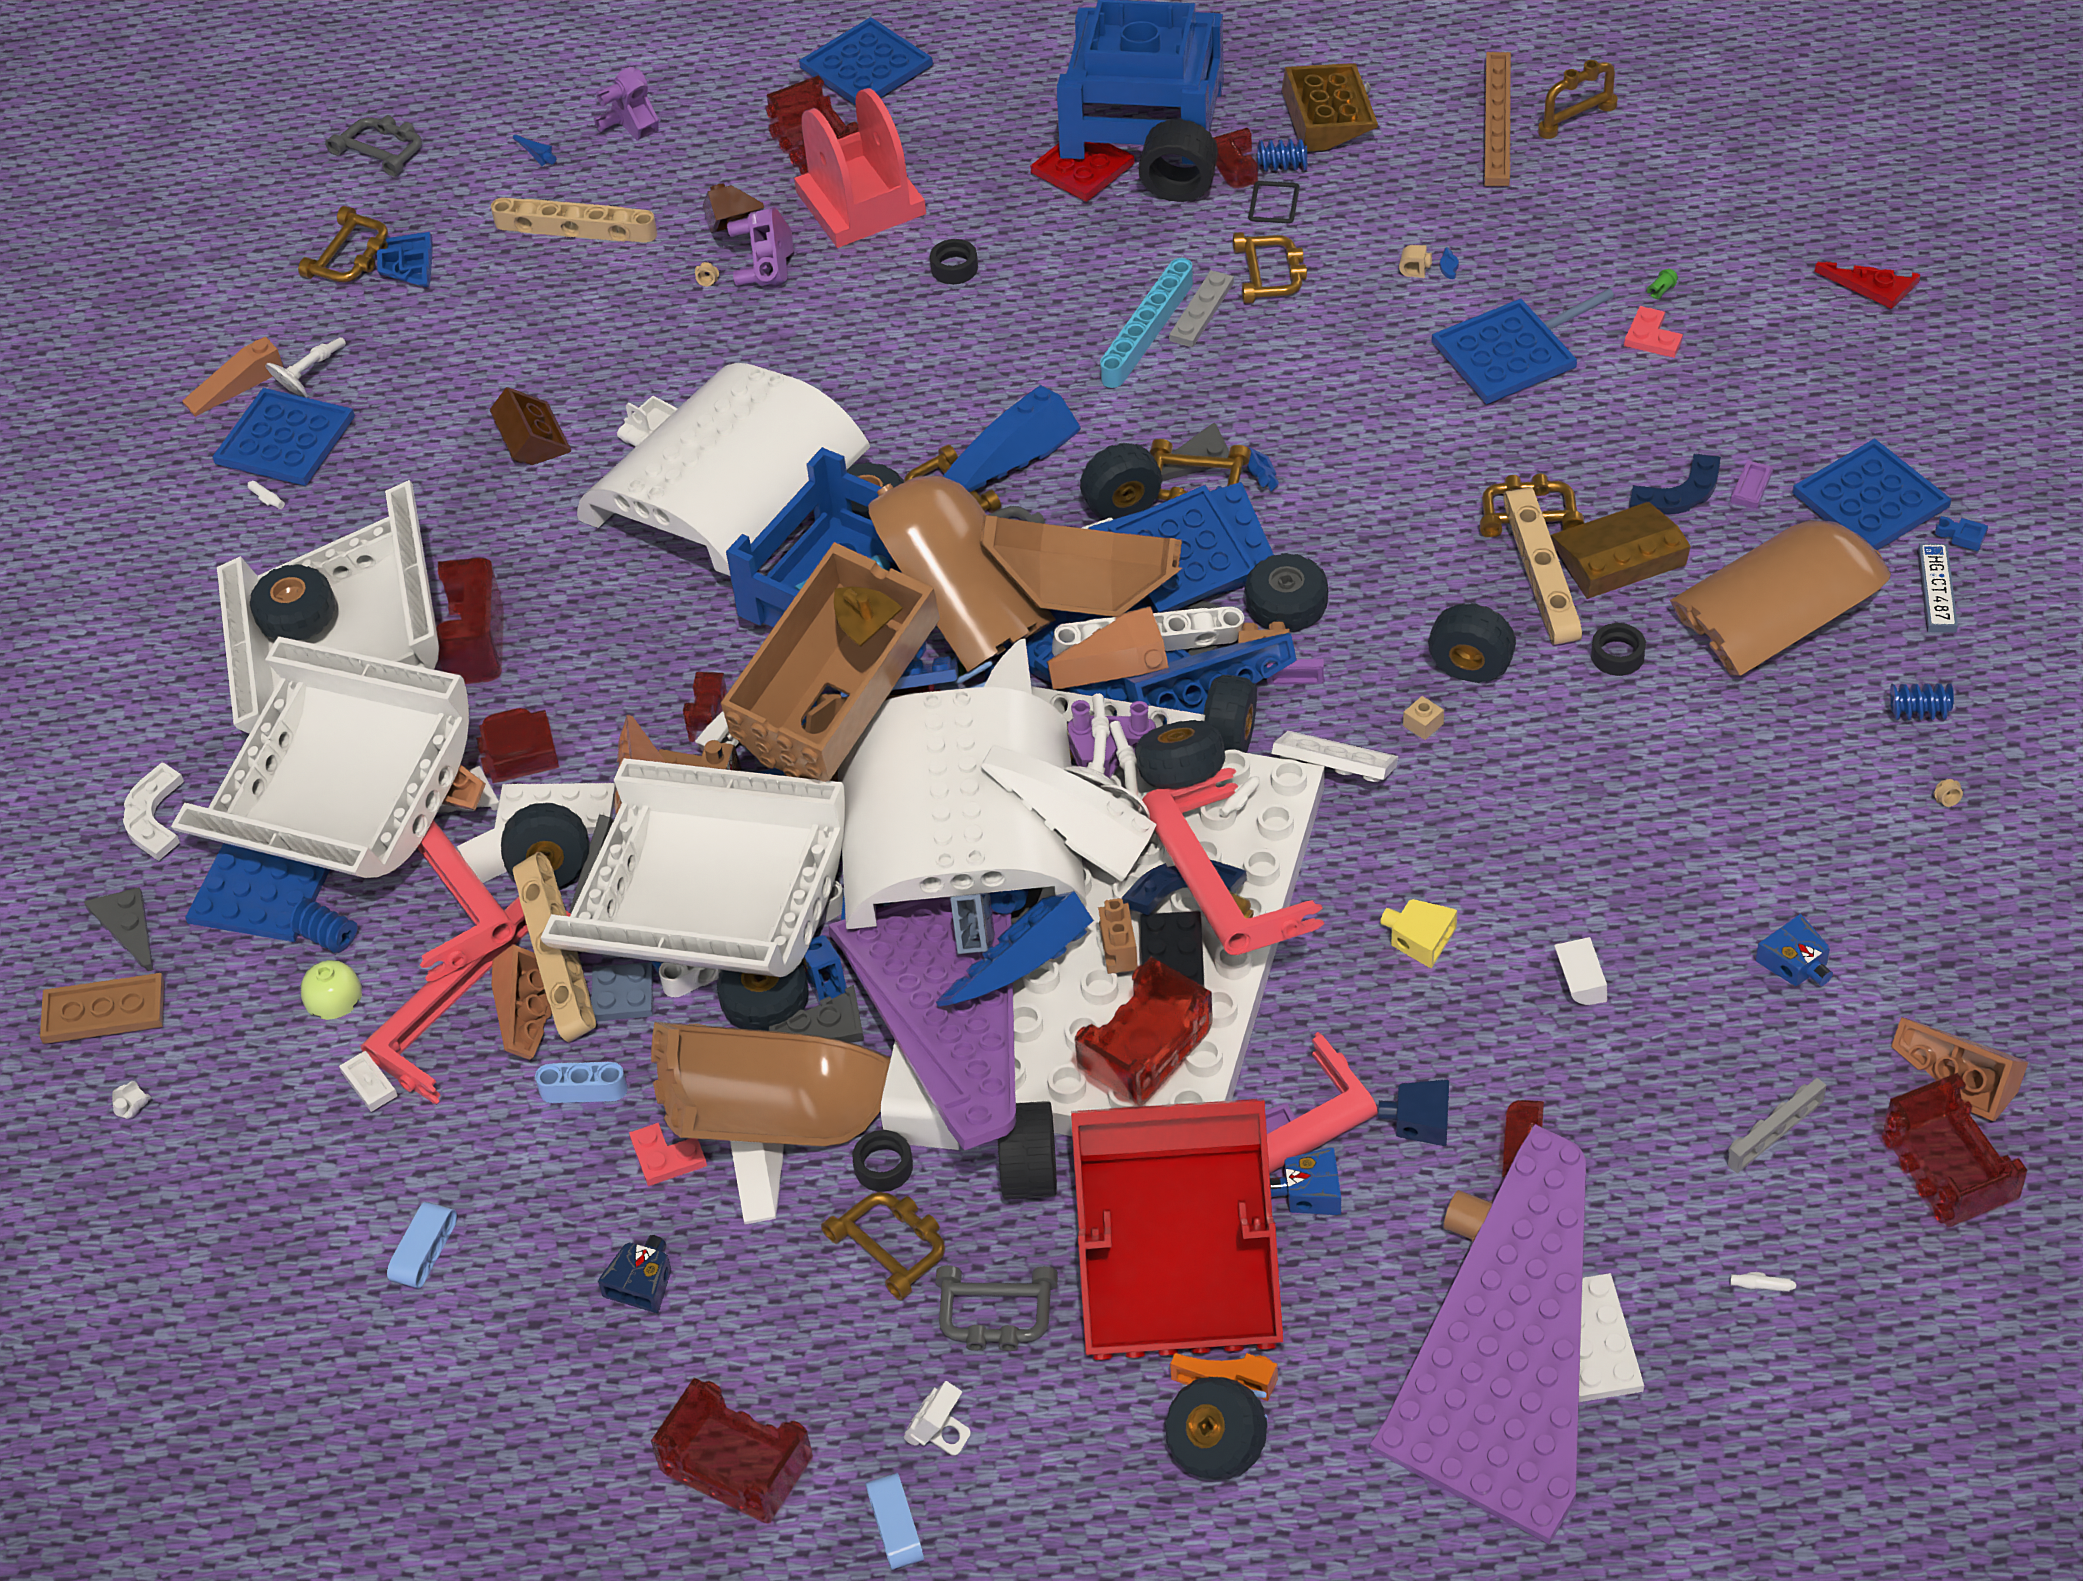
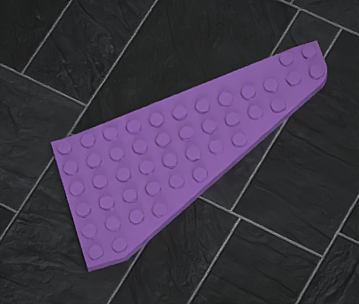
(955, 1049)
(1500, 1369)

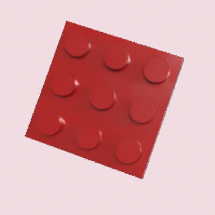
(1083, 176)

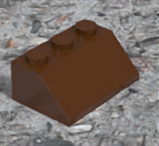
(726, 205)
(528, 427)

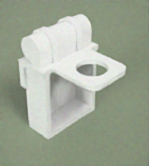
(644, 420)
(934, 1416)

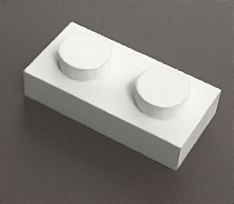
(368, 1081)

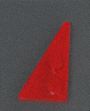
(1871, 282)

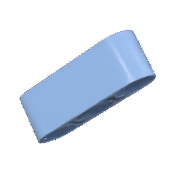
(581, 1082)
(421, 1245)
(894, 1521)

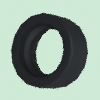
(958, 273)
(1615, 664)
(885, 1180)

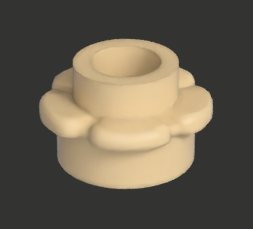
(704, 279)
(1948, 792)

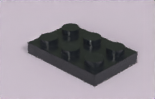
(1174, 941)

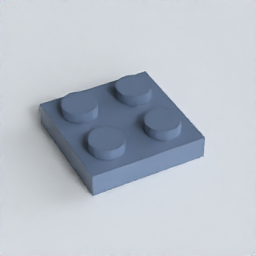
(622, 991)

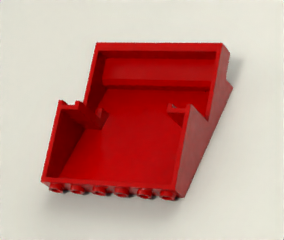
(1176, 1228)

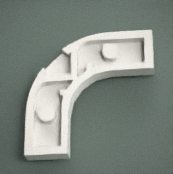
(140, 811)

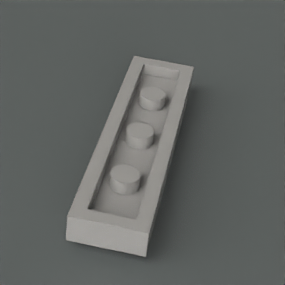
(1201, 308)
(1782, 1120)

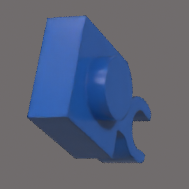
(1261, 467)
(1964, 534)

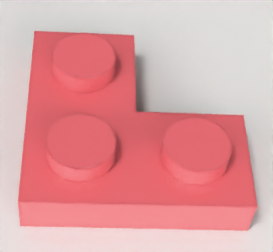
(1647, 335)
(663, 1161)

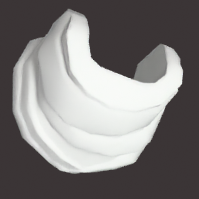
(128, 1100)

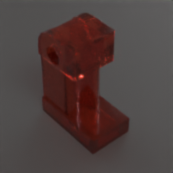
(1232, 162)
(709, 692)
(1520, 1120)

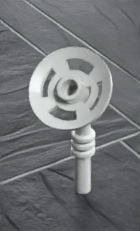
(290, 376)
(1100, 730)
(1128, 762)

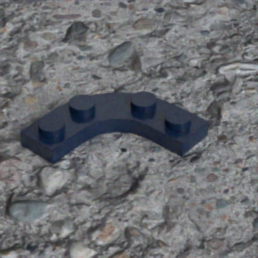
(1681, 498)
(1162, 880)

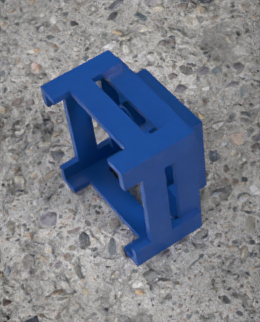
(1139, 57)
(830, 496)

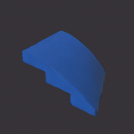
(407, 258)

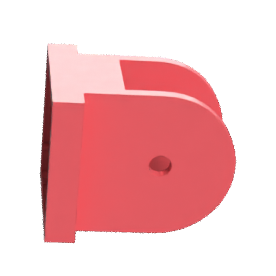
(859, 180)

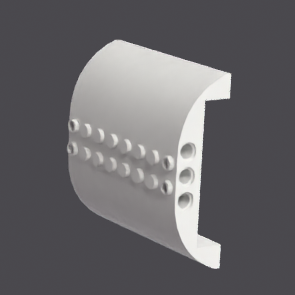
(726, 459)
(378, 600)
(341, 762)
(929, 815)
(709, 869)

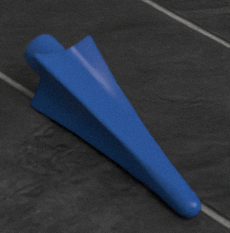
(539, 151)

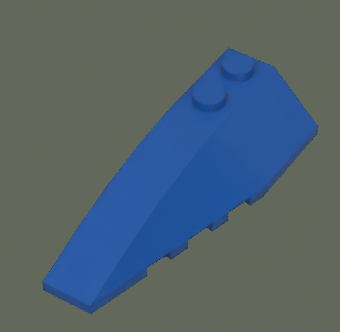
(1023, 432)
(1188, 680)
(1023, 947)

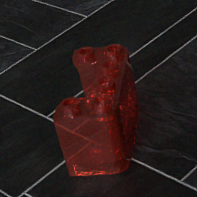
(786, 111)
(475, 642)
(1147, 1034)
(1950, 1153)
(730, 1453)

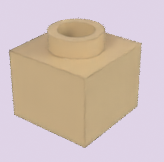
(1423, 717)

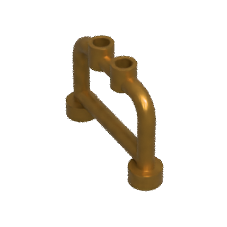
(1605, 100)
(349, 219)
(1294, 257)
(1162, 449)
(946, 457)
(1492, 522)
(904, 1210)

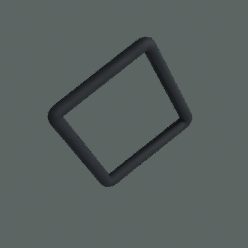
(1277, 184)

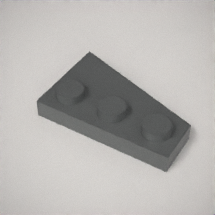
(831, 1019)

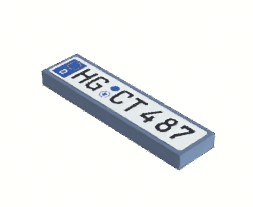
(1937, 588)

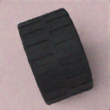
(1181, 139)
(1029, 1154)

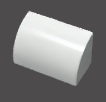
(484, 854)
(1582, 971)

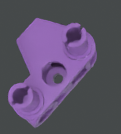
(633, 108)
(770, 246)
(1082, 741)

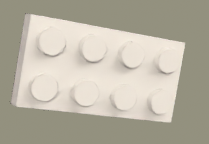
(1341, 756)
(583, 799)
(1606, 1349)

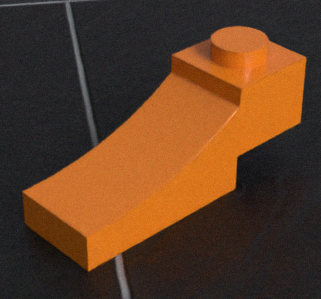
(1252, 1371)

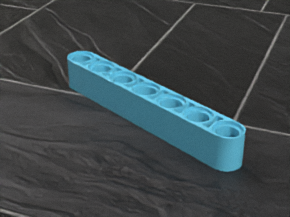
(1146, 322)

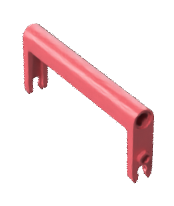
(1217, 904)
(492, 923)
(425, 1008)
(1327, 1120)

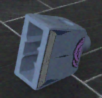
(971, 921)

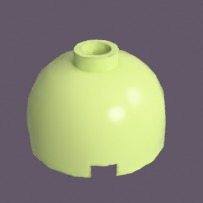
(330, 989)

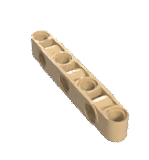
(574, 220)
(1542, 566)
(558, 968)

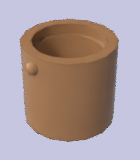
(1466, 1214)

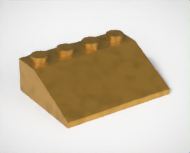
(1327, 104)
(1621, 549)

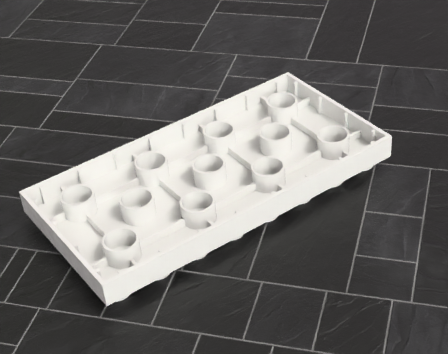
(1076, 991)

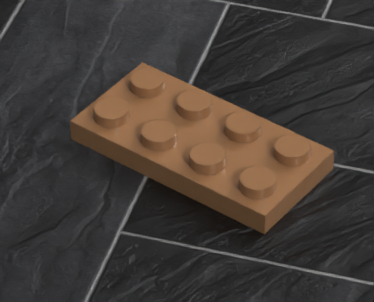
(102, 1008)

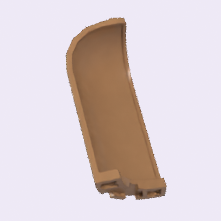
(935, 538)
(1781, 592)
(765, 1085)

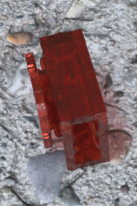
(516, 744)

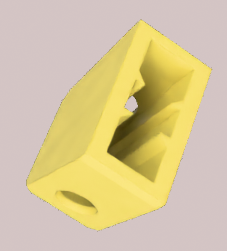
(1421, 929)

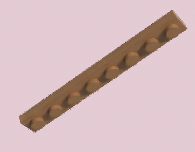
(1497, 119)

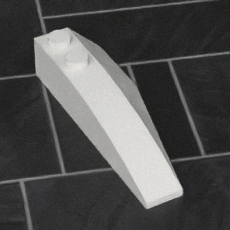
(1089, 817)
(758, 1178)

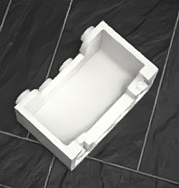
(909, 1109)

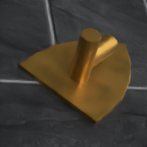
(863, 612)

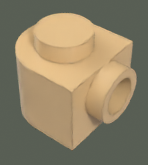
(1415, 261)

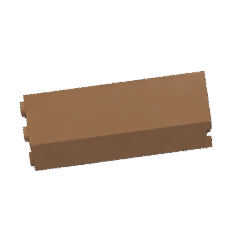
(813, 651)

